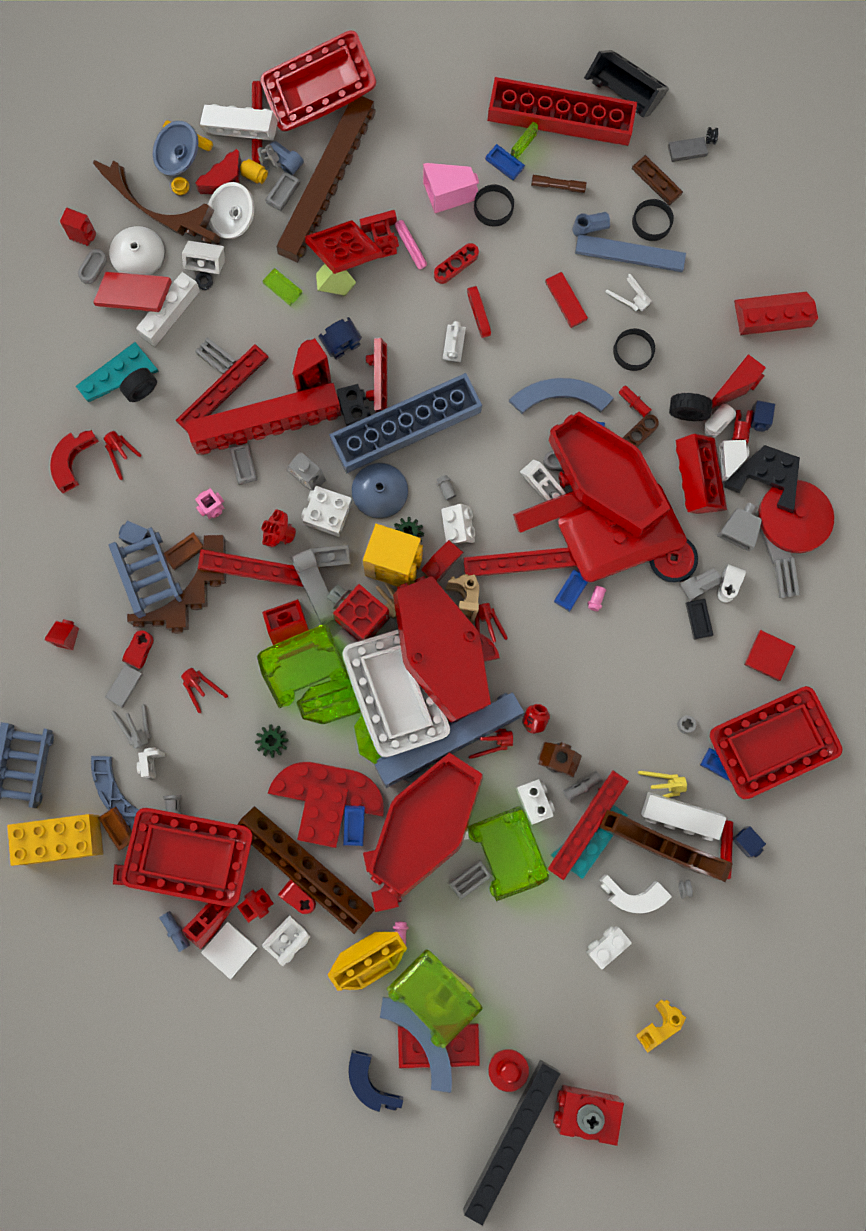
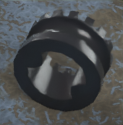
(712, 135)
(204, 286)

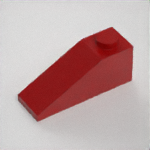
(206, 924)

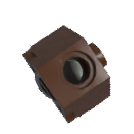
(559, 758)

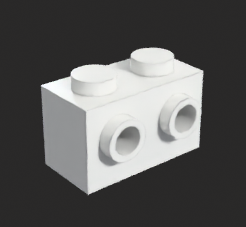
(203, 257)
(535, 801)
(608, 947)

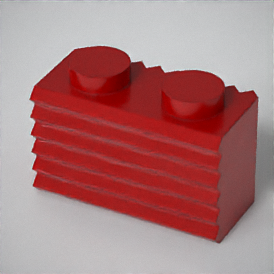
(77, 226)

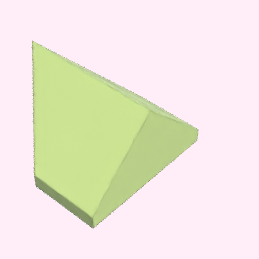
(336, 283)

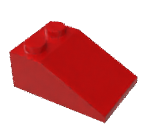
(743, 379)

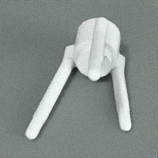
(641, 300)

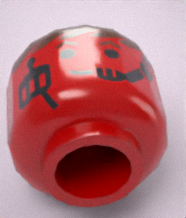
(536, 718)

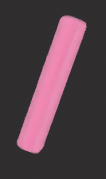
(410, 244)

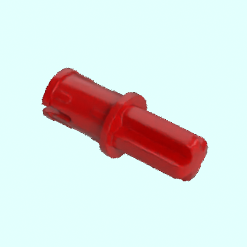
(634, 401)

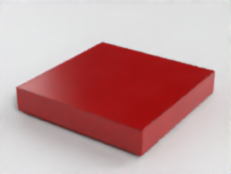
(769, 655)

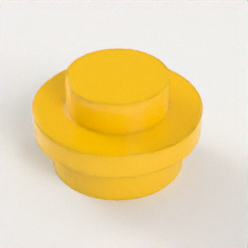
(180, 186)

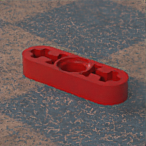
(453, 271)
(479, 312)

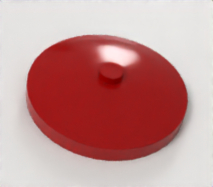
(805, 527)

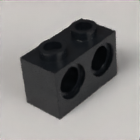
(349, 407)

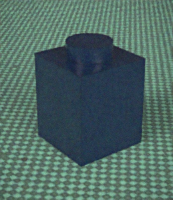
(762, 415)
(749, 842)

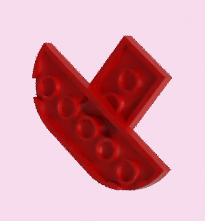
(325, 794)

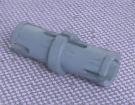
(174, 931)

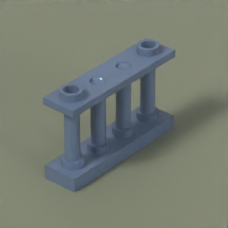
(126, 570)
(7, 734)

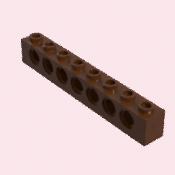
(306, 871)

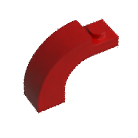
(63, 458)

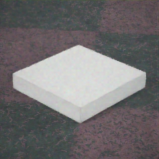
(229, 950)

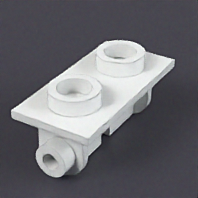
(454, 342)

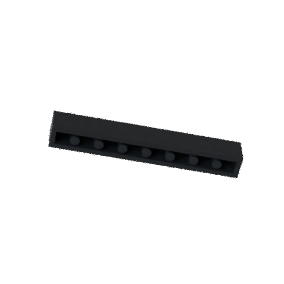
(511, 1142)

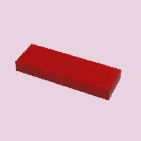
(566, 299)

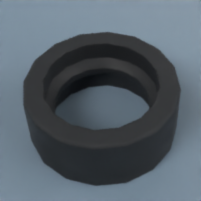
(138, 384)

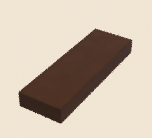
(657, 180)

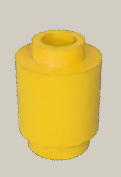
(253, 171)

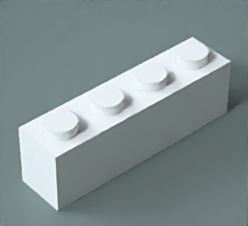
(239, 122)
(178, 298)
(684, 816)

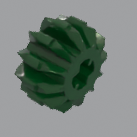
(405, 526)
(277, 736)

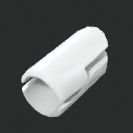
(719, 420)

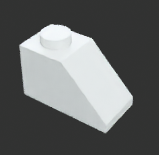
(732, 456)

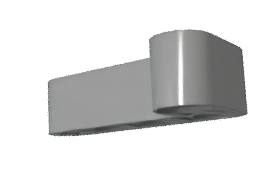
(314, 585)

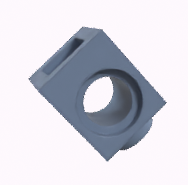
(133, 533)

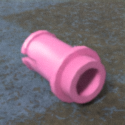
(596, 599)
(401, 928)

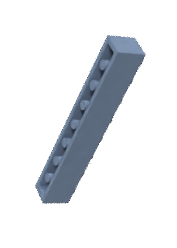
(461, 734)

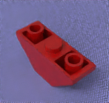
(221, 173)

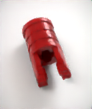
(742, 428)

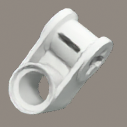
(731, 580)

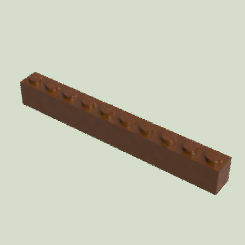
(325, 178)

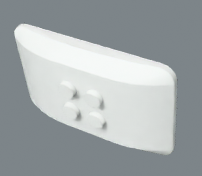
(390, 699)

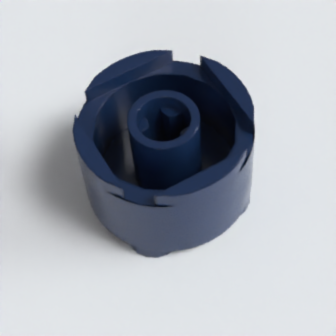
(340, 337)

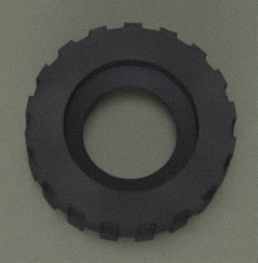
(690, 407)

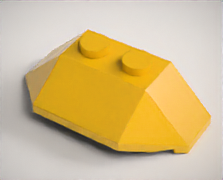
(367, 961)

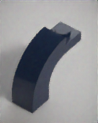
(364, 1089)

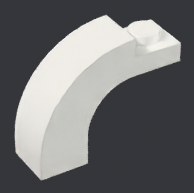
(647, 901)

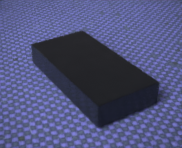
(699, 619)

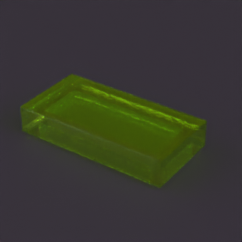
(524, 140)
(282, 286)

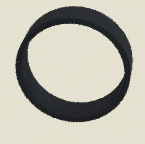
(497, 188)
(658, 203)
(642, 333)

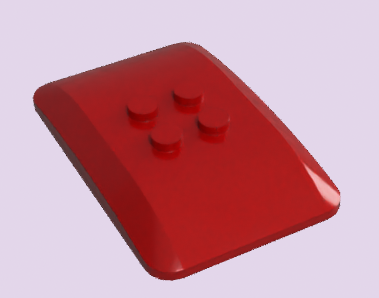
(318, 81)
(606, 548)
(775, 742)
(187, 857)

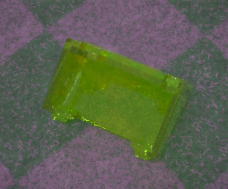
(301, 663)
(510, 852)
(435, 998)

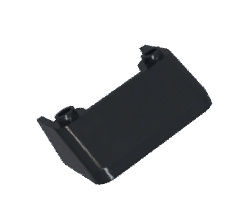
(627, 80)

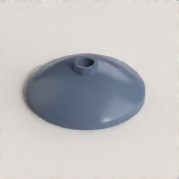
(175, 148)
(381, 502)

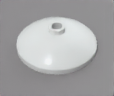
(227, 202)
(142, 260)

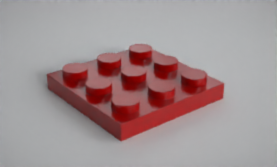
(343, 246)

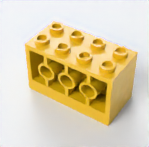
(392, 556)
(55, 839)

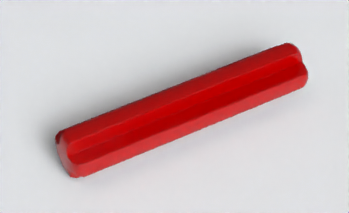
(727, 843)

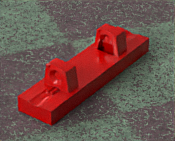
(379, 361)

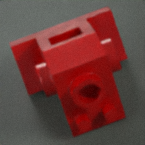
(379, 226)

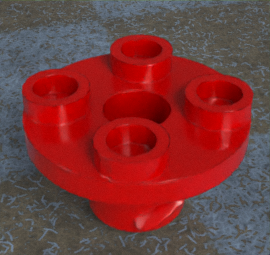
(277, 529)
(508, 1070)

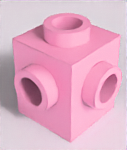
(205, 499)

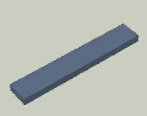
(630, 253)

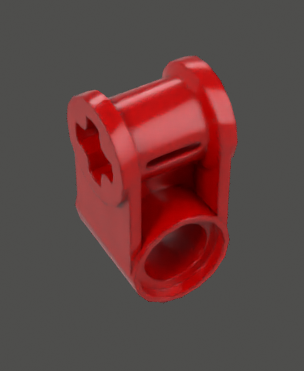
(138, 651)
(294, 896)

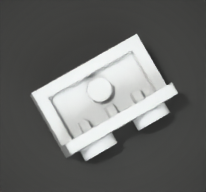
(458, 524)
(146, 762)
(286, 940)

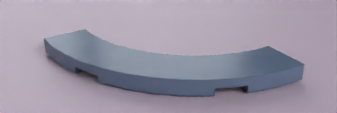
(561, 388)
(108, 790)
(438, 1058)

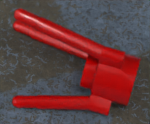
(114, 442)
(486, 613)
(192, 679)
(502, 738)

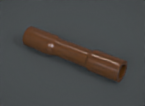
(570, 185)

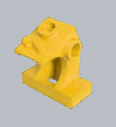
(672, 1022)

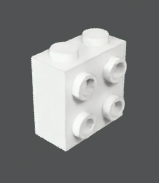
(326, 511)

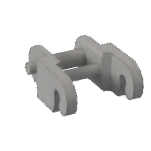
(271, 155)

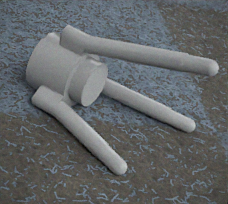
(138, 737)

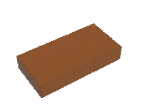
(183, 551)
(116, 828)

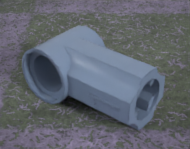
(289, 161)
(591, 222)

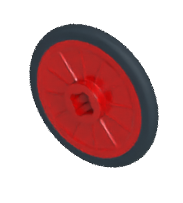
(676, 570)

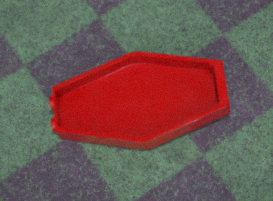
(608, 474)
(441, 648)
(425, 825)

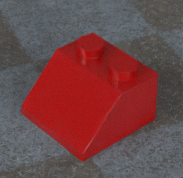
(285, 621)

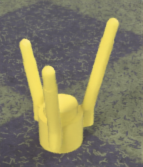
(676, 784)

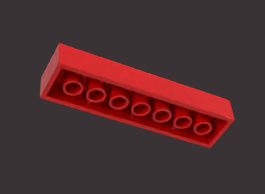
(562, 111)
(263, 419)

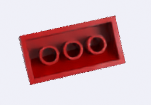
(775, 313)
(311, 366)
(700, 474)

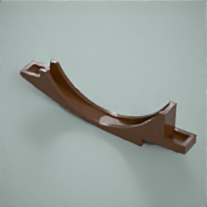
(191, 222)

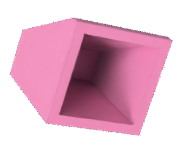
(449, 185)

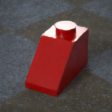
(442, 561)
(63, 634)

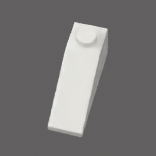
(541, 480)

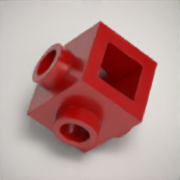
(255, 905)

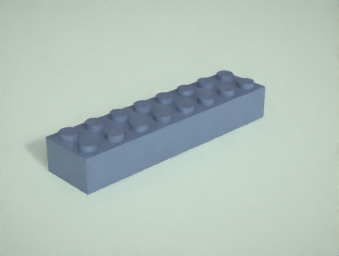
(405, 423)

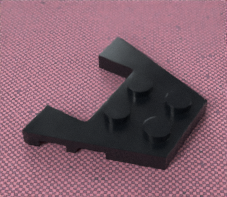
(771, 468)

